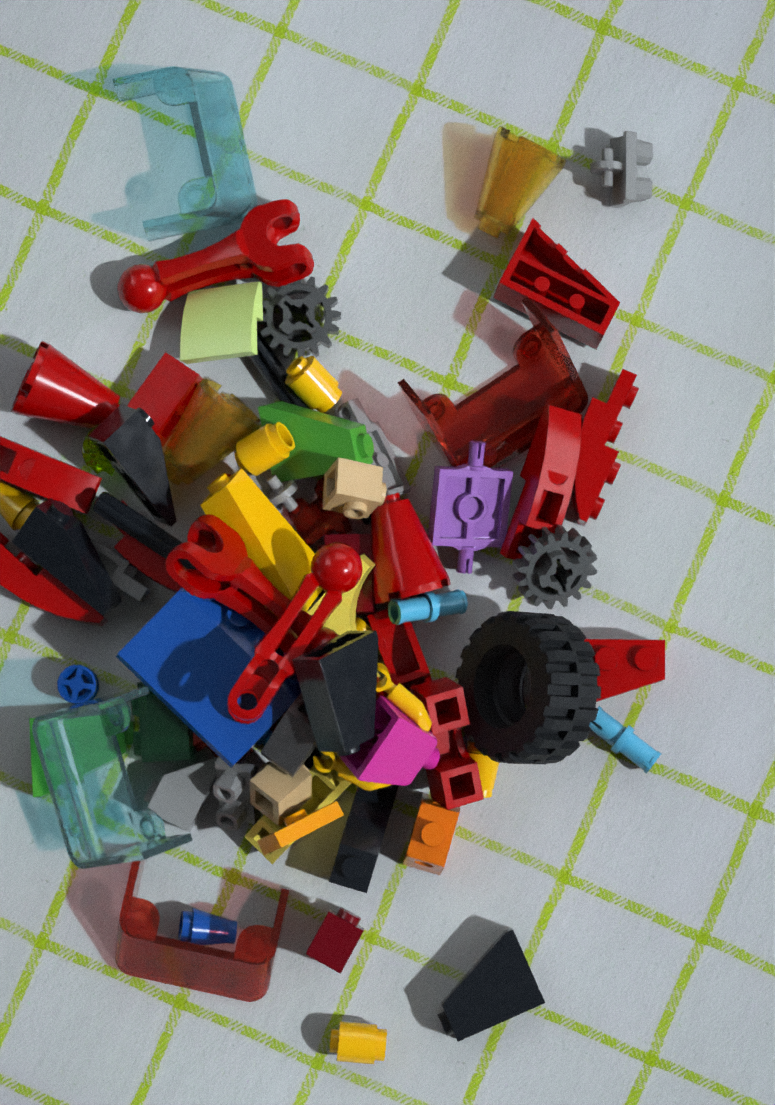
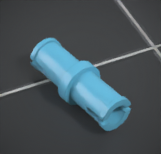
(427, 607)
(624, 740)

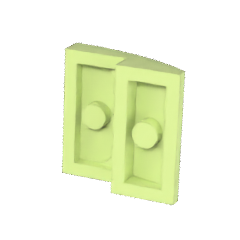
(221, 323)

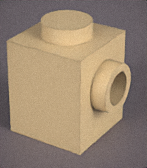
(353, 488)
(278, 793)

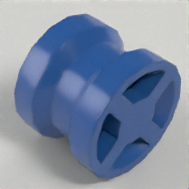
(71, 683)

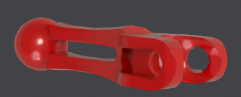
(241, 255)
(335, 570)
(233, 579)

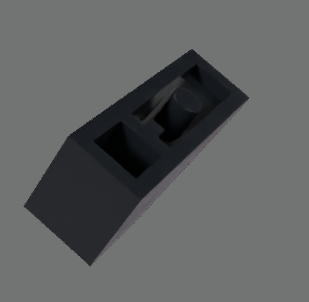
(138, 458)
(66, 551)
(363, 837)

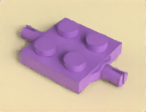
(470, 506)

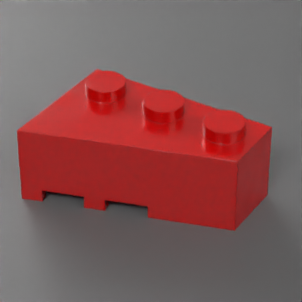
(558, 288)
(627, 664)

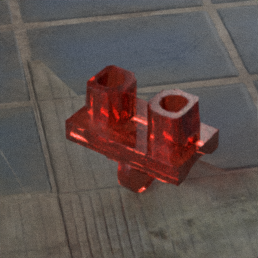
(313, 521)

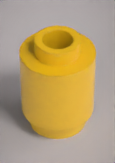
(313, 383)
(264, 448)
(358, 1043)

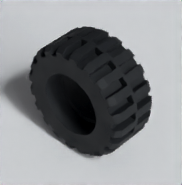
(561, 687)

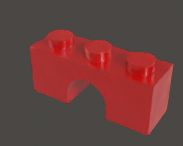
(456, 776)

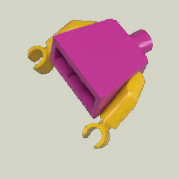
(399, 744)

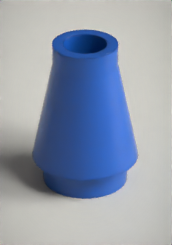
(206, 928)

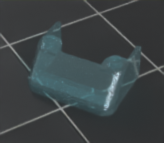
(228, 183)
(93, 786)

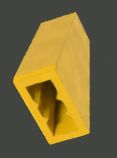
(265, 532)

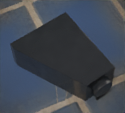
(341, 690)
(491, 991)

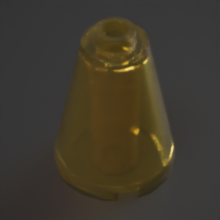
(513, 181)
(207, 432)

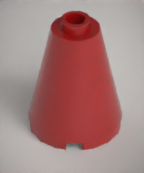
(63, 391)
(402, 553)

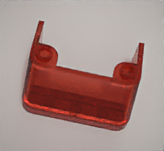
(508, 407)
(234, 975)

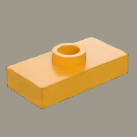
(299, 825)

